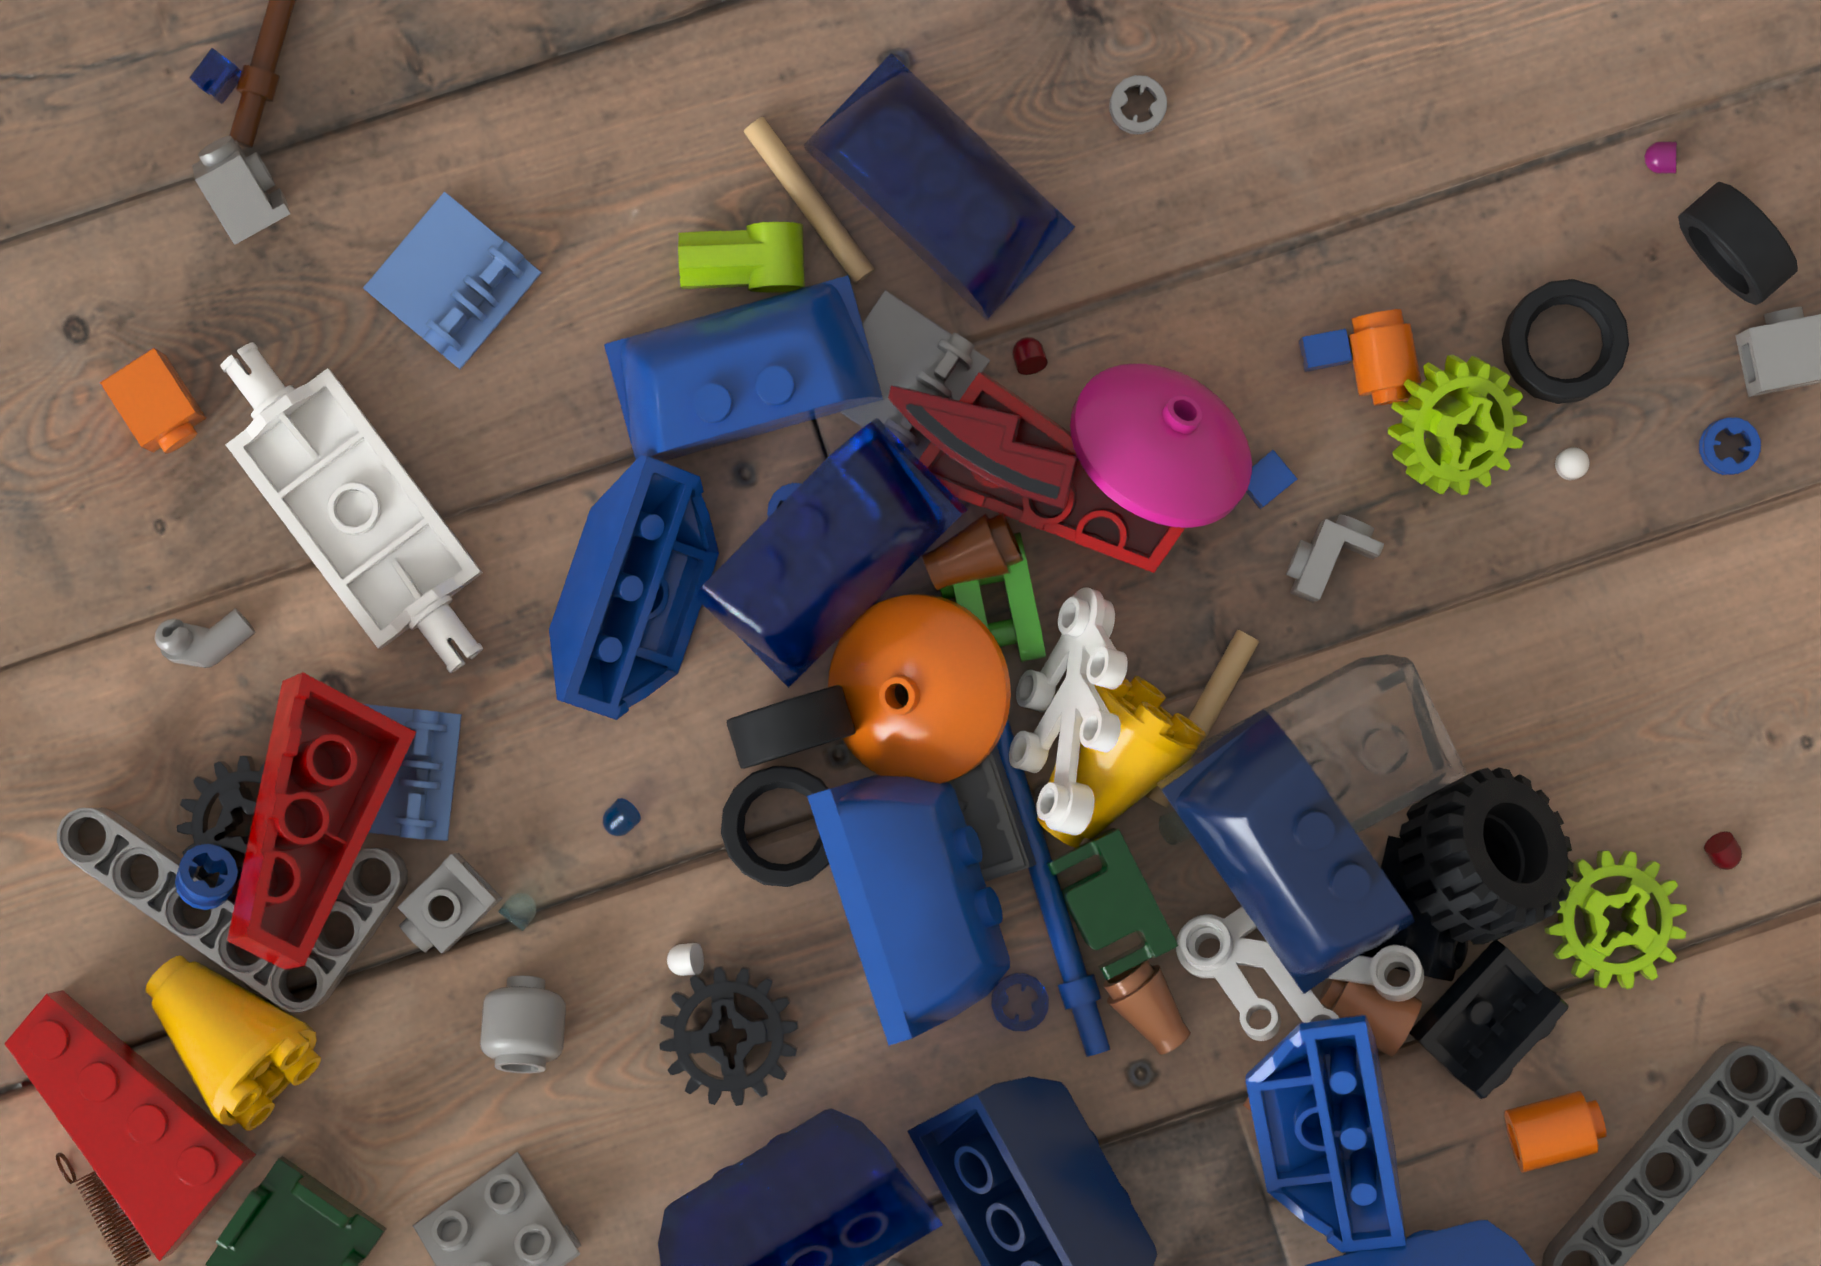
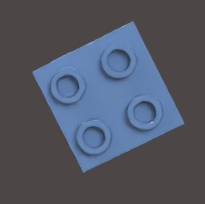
(452, 280)
(424, 785)

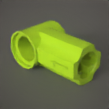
(762, 257)

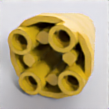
(1147, 751)
(231, 1040)

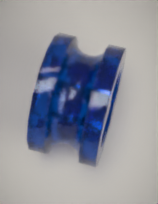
(1039, 1005)

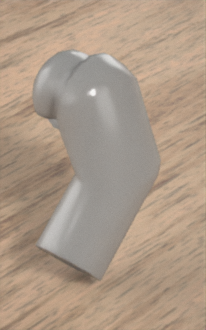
(201, 645)

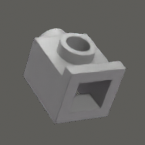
(238, 189)
(471, 902)

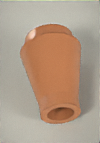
(1148, 1005)

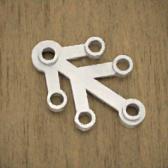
(1075, 710)
(1254, 953)

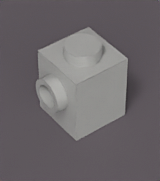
(1782, 352)

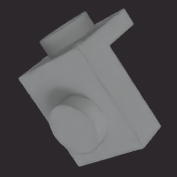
(1314, 562)

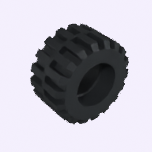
(1486, 856)

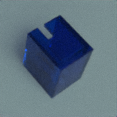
(216, 76)

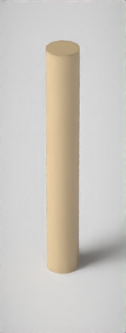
(809, 200)
(1217, 691)

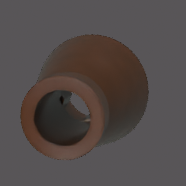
(974, 553)

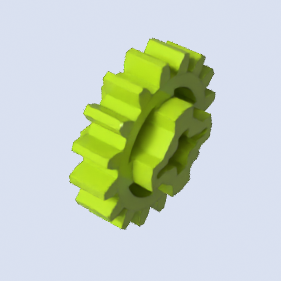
(1454, 399)
(1632, 895)

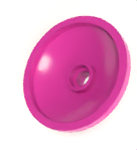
(1161, 445)

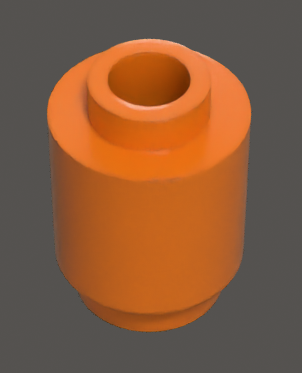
(1383, 356)

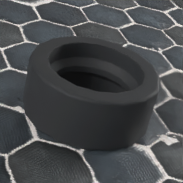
(1738, 243)
(1594, 302)
(790, 726)
(734, 821)

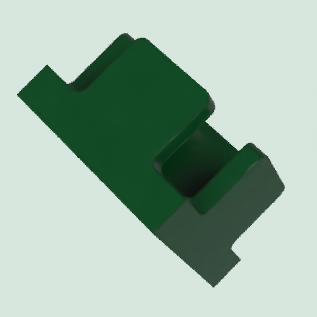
(1114, 903)
(296, 1223)

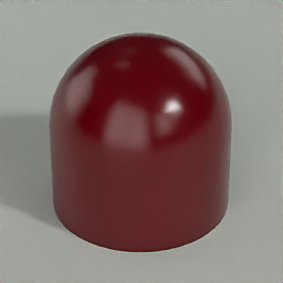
(1029, 356)
(1723, 850)

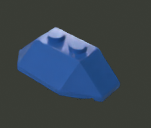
(632, 589)
(1329, 1133)

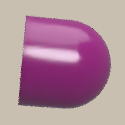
(1662, 157)

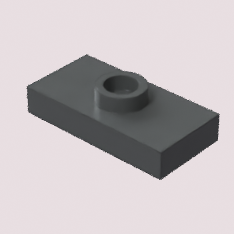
(994, 815)

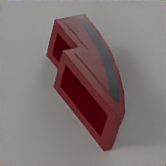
(988, 446)

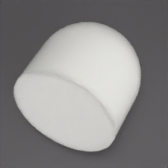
(1572, 463)
(686, 959)

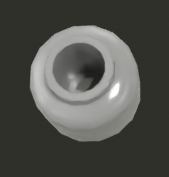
(523, 1025)

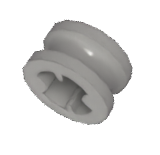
(1156, 110)

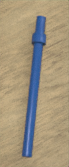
(1078, 988)

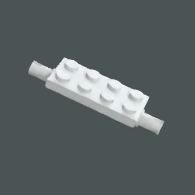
(353, 507)

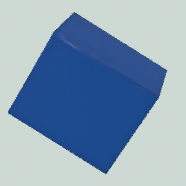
(1325, 350)
(1269, 479)

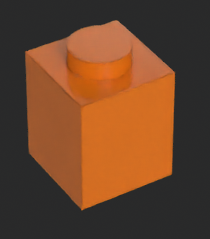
(154, 402)

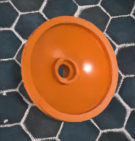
(952, 680)

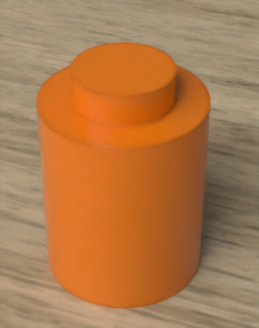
(1554, 1130)

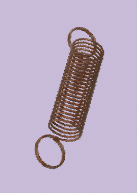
(130, 1259)

